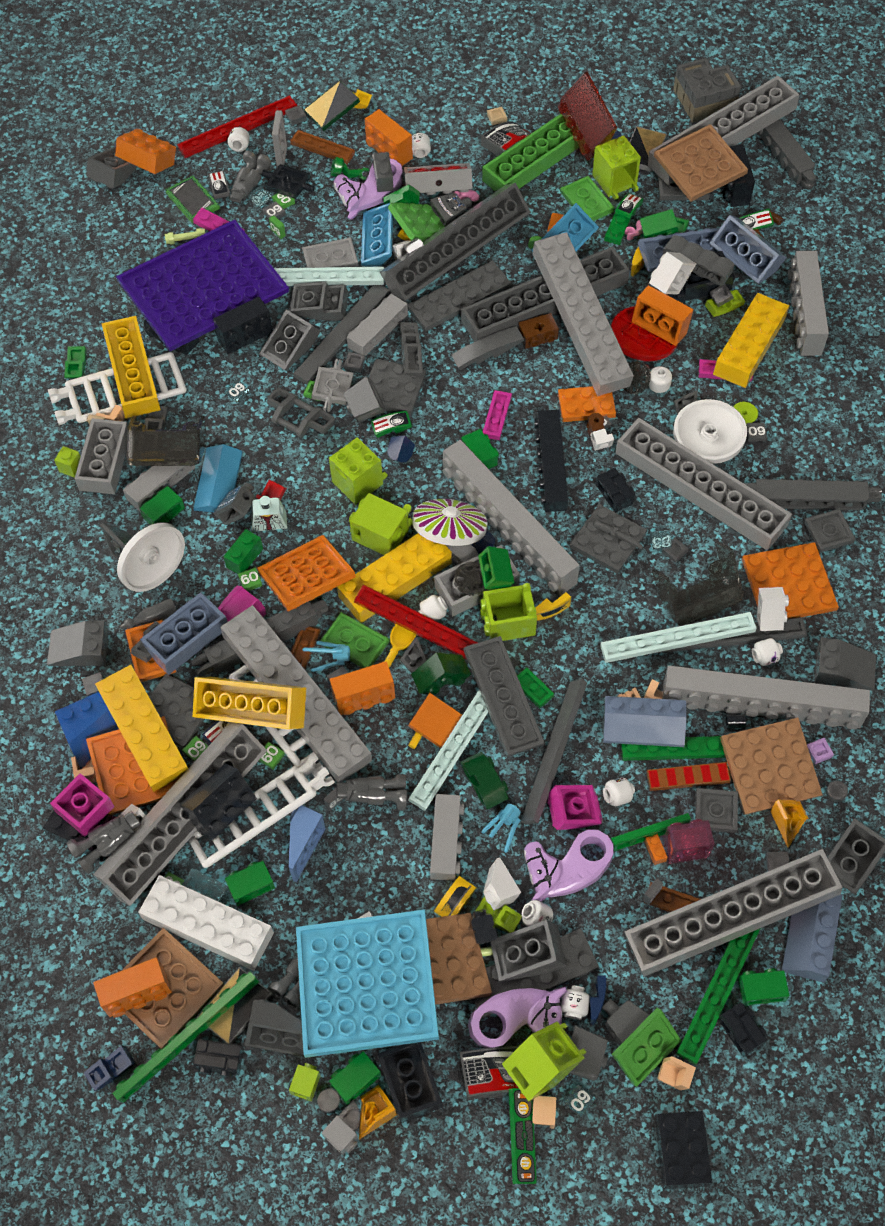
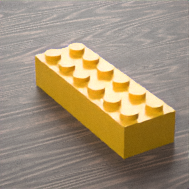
(751, 340)
(130, 367)
(396, 572)
(249, 702)
(142, 728)

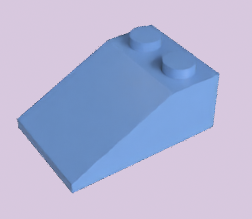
(305, 832)

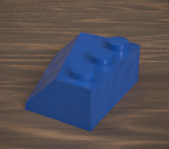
(85, 720)

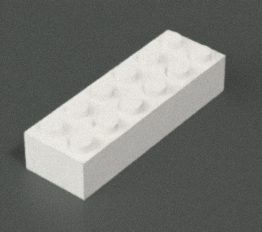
(206, 922)

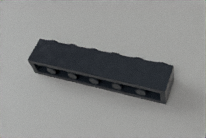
(552, 460)

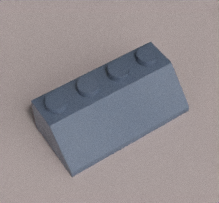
(747, 249)
(184, 633)
(644, 721)
(812, 940)

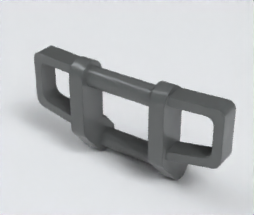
(308, 421)

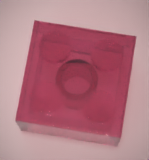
(688, 841)

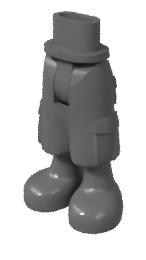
(249, 176)
(371, 790)
(106, 837)
(280, 988)

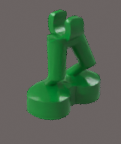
(339, 166)

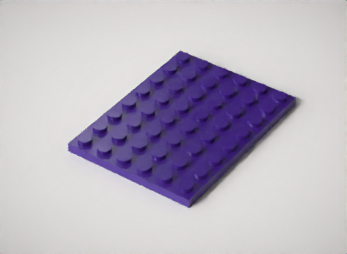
(199, 282)

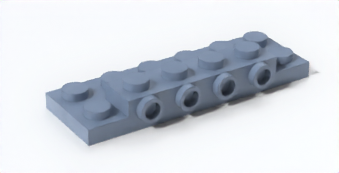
(653, 247)

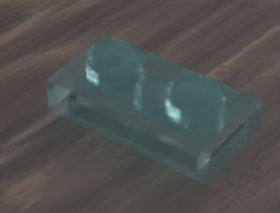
(205, 885)

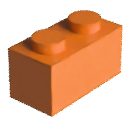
(655, 849)

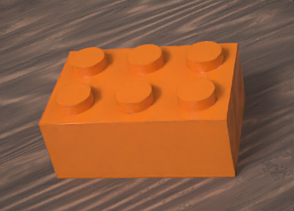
(388, 136)
(145, 151)
(662, 315)
(362, 688)
(132, 988)

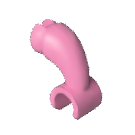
(471, 194)
(631, 232)

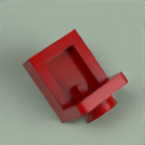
(272, 490)

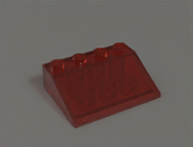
(587, 116)

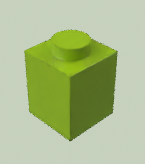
(67, 461)
(305, 1082)

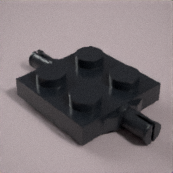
(288, 181)

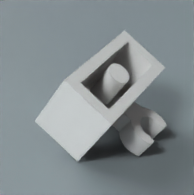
(771, 608)

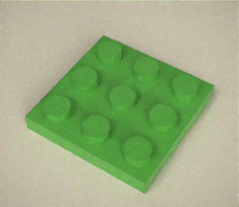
(416, 219)

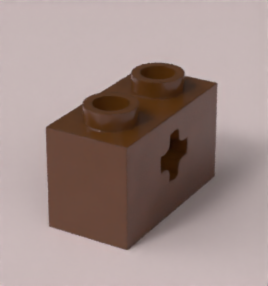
(538, 330)

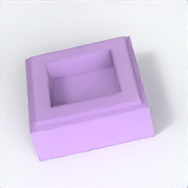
(820, 751)

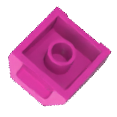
(239, 601)
(574, 807)

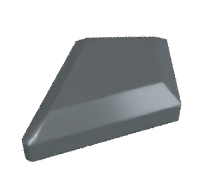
(685, 400)
(413, 656)

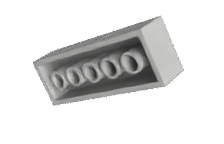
(808, 303)

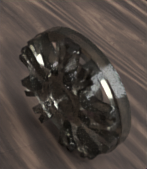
(638, 377)
(471, 579)

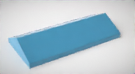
(576, 224)
(376, 236)
(217, 476)

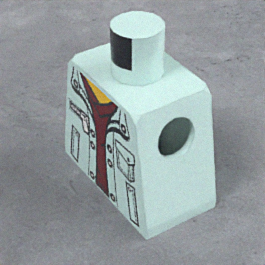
(268, 514)

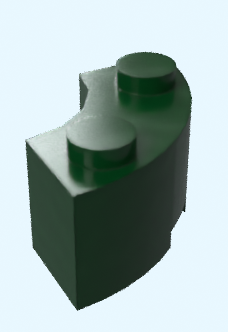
(485, 780)

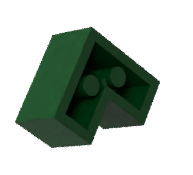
(439, 671)

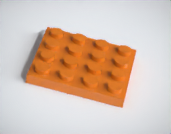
(306, 572)
(799, 573)
(119, 772)

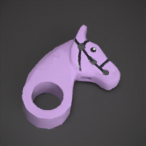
(361, 196)
(573, 873)
(518, 1008)

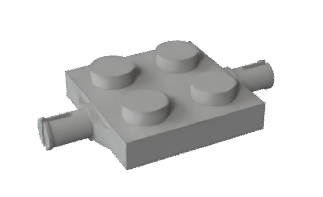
(331, 385)

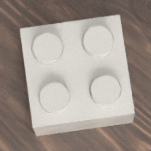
(672, 272)

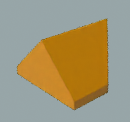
(789, 818)
(375, 1111)

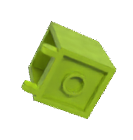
(616, 166)
(356, 470)
(379, 524)
(513, 611)
(543, 1060)

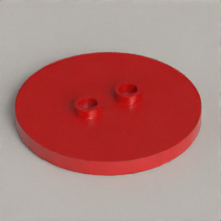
(637, 341)

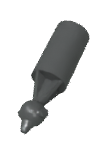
(151, 614)

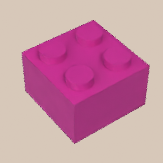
(82, 804)

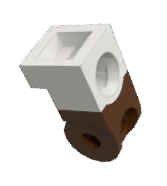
(598, 433)

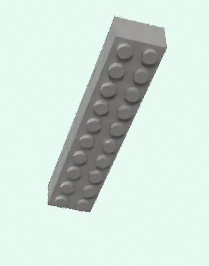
(740, 118)
(582, 314)
(703, 484)
(510, 518)
(273, 663)
(767, 697)
(167, 826)
(733, 912)

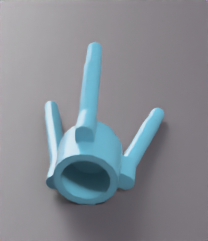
(339, 651)
(507, 816)

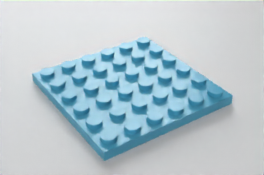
(366, 983)

